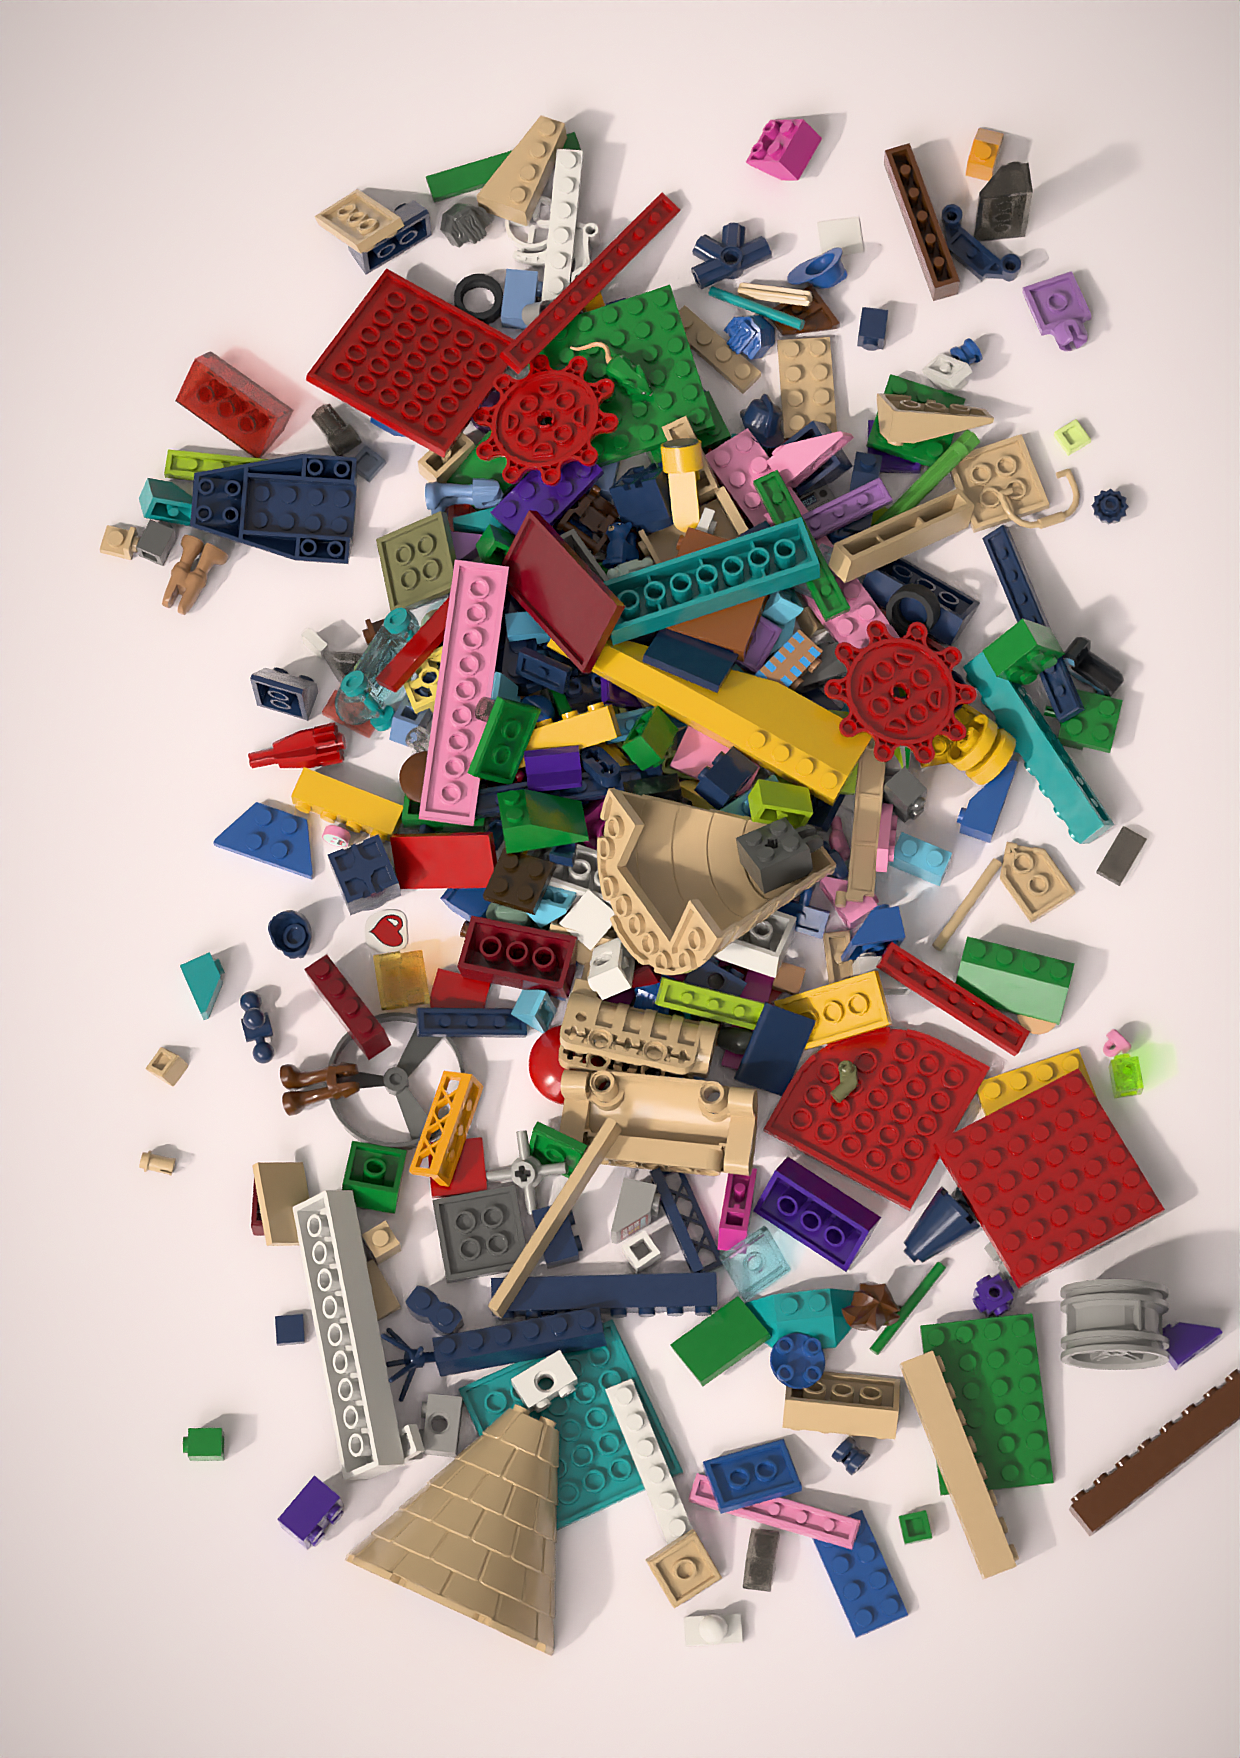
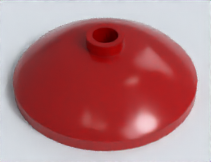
(545, 1066)

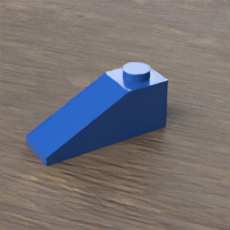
(986, 806)

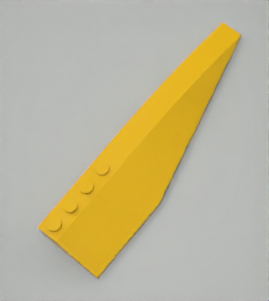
(748, 712)

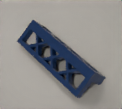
(676, 1221)

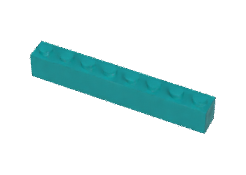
(1041, 752)

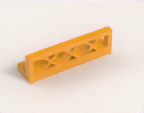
(453, 1127)

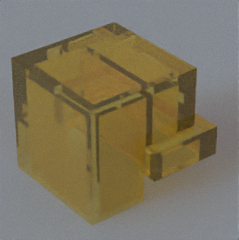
(401, 979)

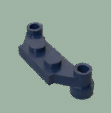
(974, 254)

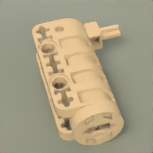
(632, 1037)

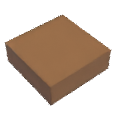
(789, 979)

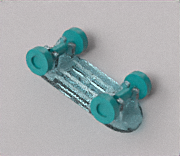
(360, 695)

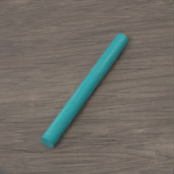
(756, 308)

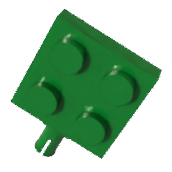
(1092, 727)

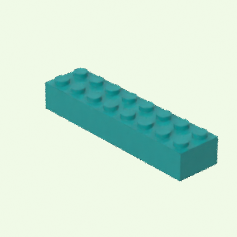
(713, 579)

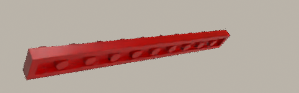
(589, 283)

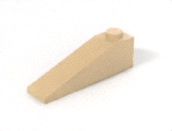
(913, 422)

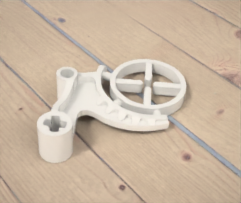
(586, 237)

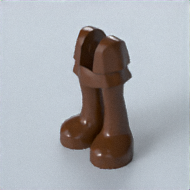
(294, 1079)

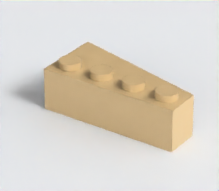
(524, 173)

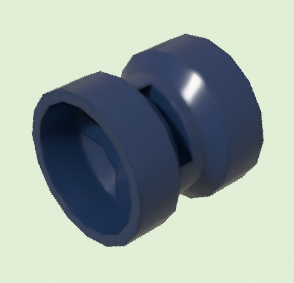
(850, 1455)

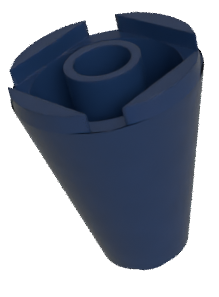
(939, 1227)

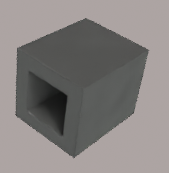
(156, 542)

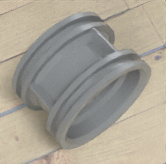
(1114, 1324)

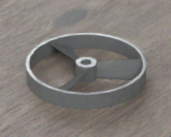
(396, 1081)

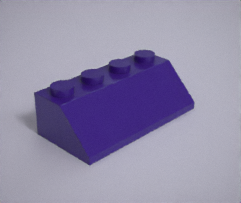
(816, 1213)

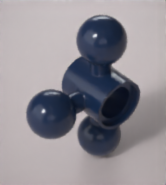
(256, 1027)

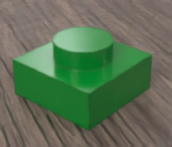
(915, 1527)

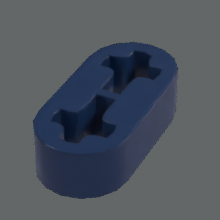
(605, 763)

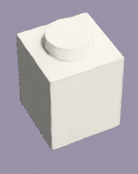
(641, 1252)

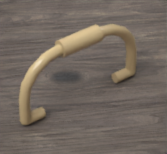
(1048, 520)

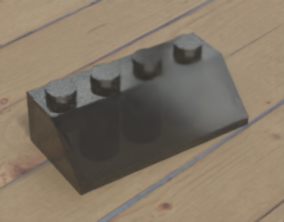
(1004, 204)

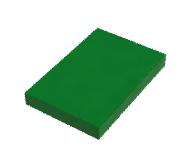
(504, 740)
(720, 1341)

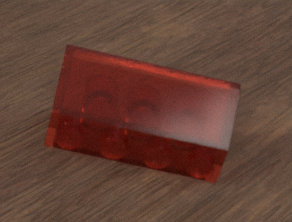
(233, 404)

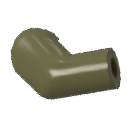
(848, 1080)

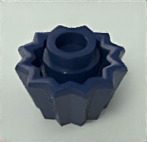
(1109, 506)

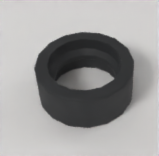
(480, 281)
(921, 594)

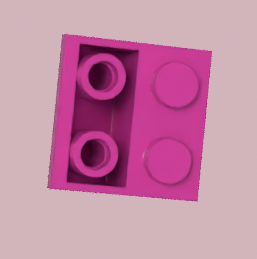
(784, 148)

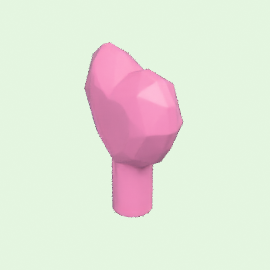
(838, 840)

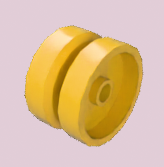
(983, 750)

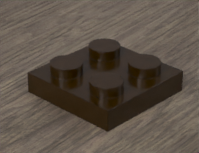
(519, 881)

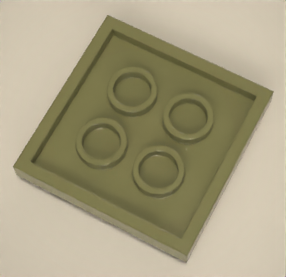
(417, 561)

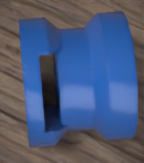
(967, 352)

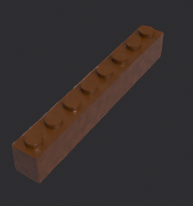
(1158, 1457)

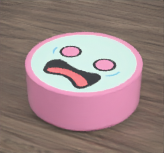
(336, 836)

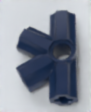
(731, 249)

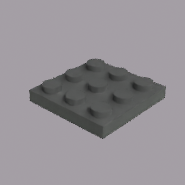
(479, 1233)

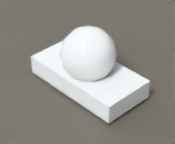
(713, 1630)

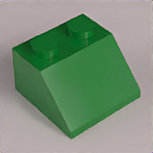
(374, 1176)

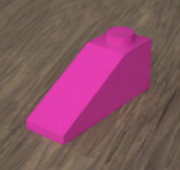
(736, 1210)

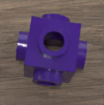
(989, 1304)

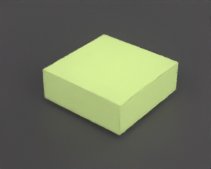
(1072, 437)

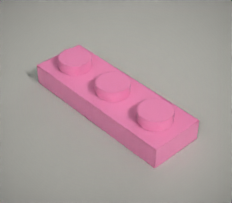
(887, 838)

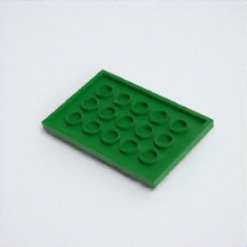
(999, 1393)

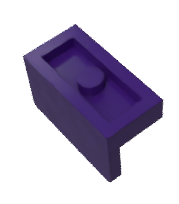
(553, 768)

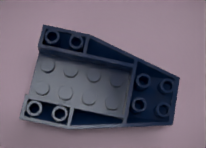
(282, 506)

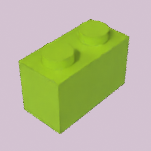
(777, 800)

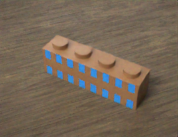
(792, 661)

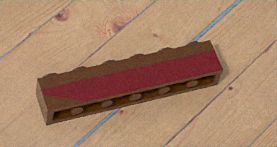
(921, 222)

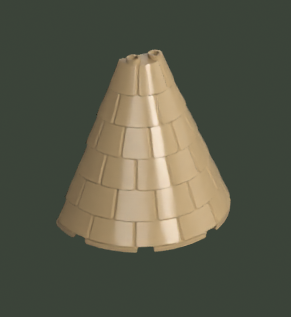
(681, 880)
(482, 1532)

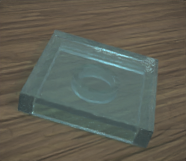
(754, 1263)

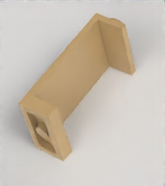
(662, 543)

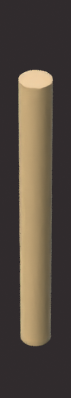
(967, 904)

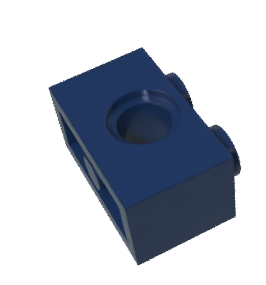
(732, 982)

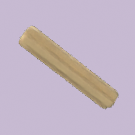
(775, 294)

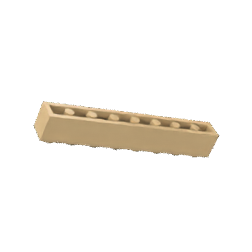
(958, 1465)

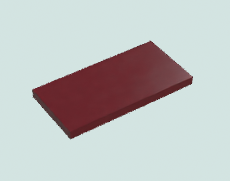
(561, 592)

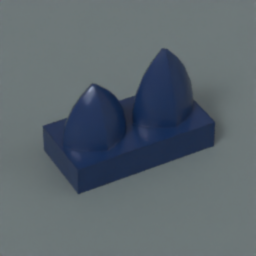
(544, 670)

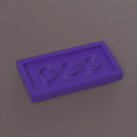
(549, 501)

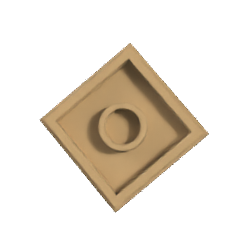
(683, 1568)

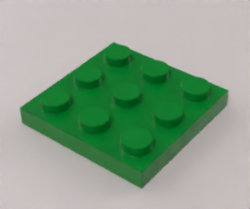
(925, 451)

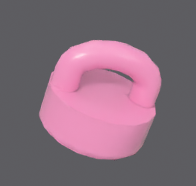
(1120, 1043)

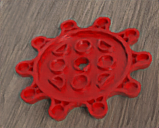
(539, 395)
(919, 672)

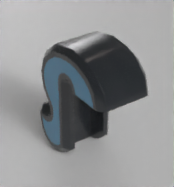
(1091, 669)

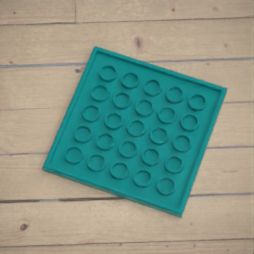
(593, 1453)

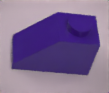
(1188, 1340)

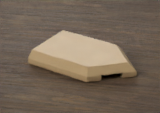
(1033, 880)

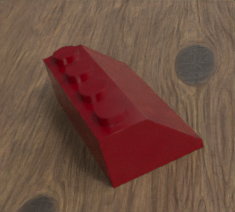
(518, 956)

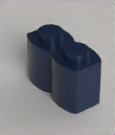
(427, 1308)

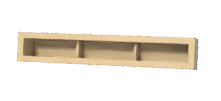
(901, 535)

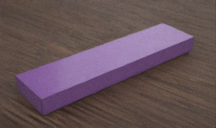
(847, 508)

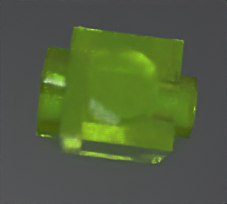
(1125, 1076)

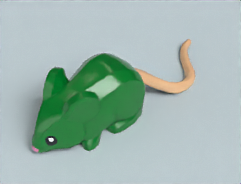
(623, 371)

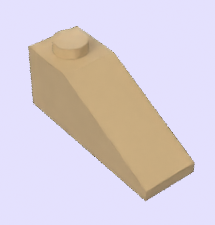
(707, 483)

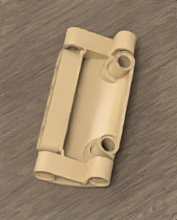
(664, 1121)

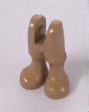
(190, 583)

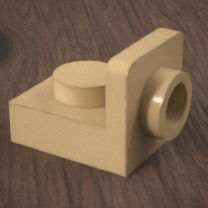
(119, 542)

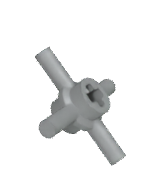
(530, 1163)

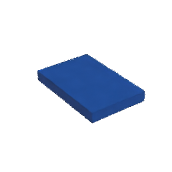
(752, 1476)

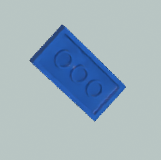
(862, 1581)

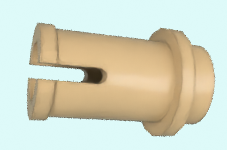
(157, 1163)

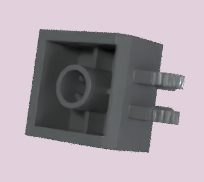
(778, 853)

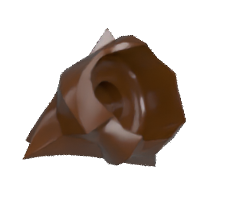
(871, 1307)

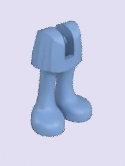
(481, 493)

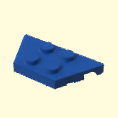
(270, 838)

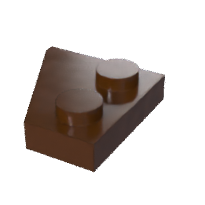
(816, 316)

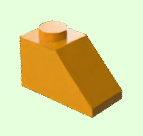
(984, 154)

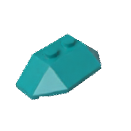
(805, 1312)

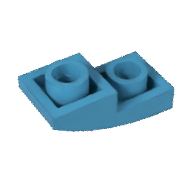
(522, 627)

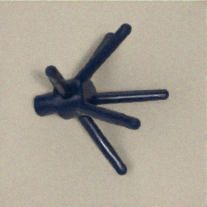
(412, 1359)

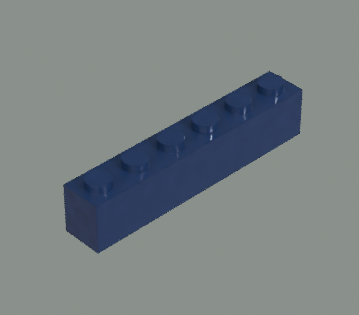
(519, 1341)

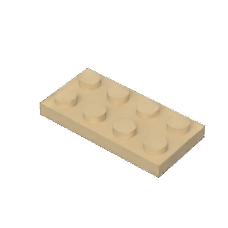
(359, 221)
(806, 383)

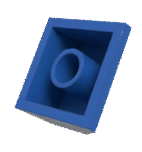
(876, 933)

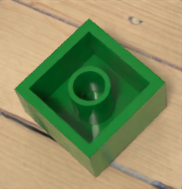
(1023, 652)

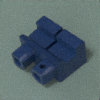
(582, 691)

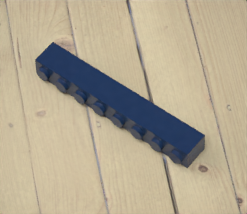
(614, 1294)

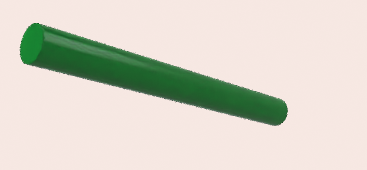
(908, 1307)

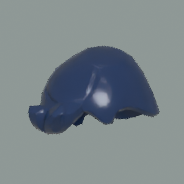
(290, 933)

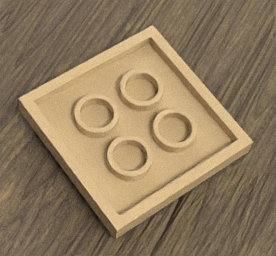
(994, 469)

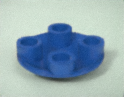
(797, 1360)

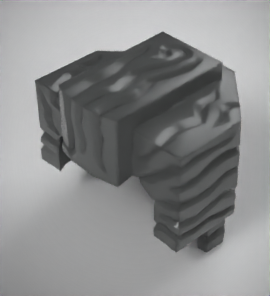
(464, 224)

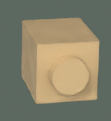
(381, 1242)

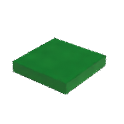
(555, 1147)

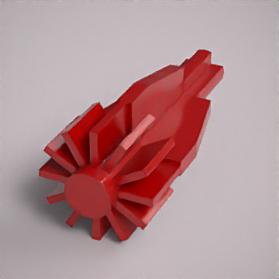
(304, 748)

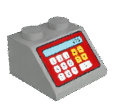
(634, 1209)

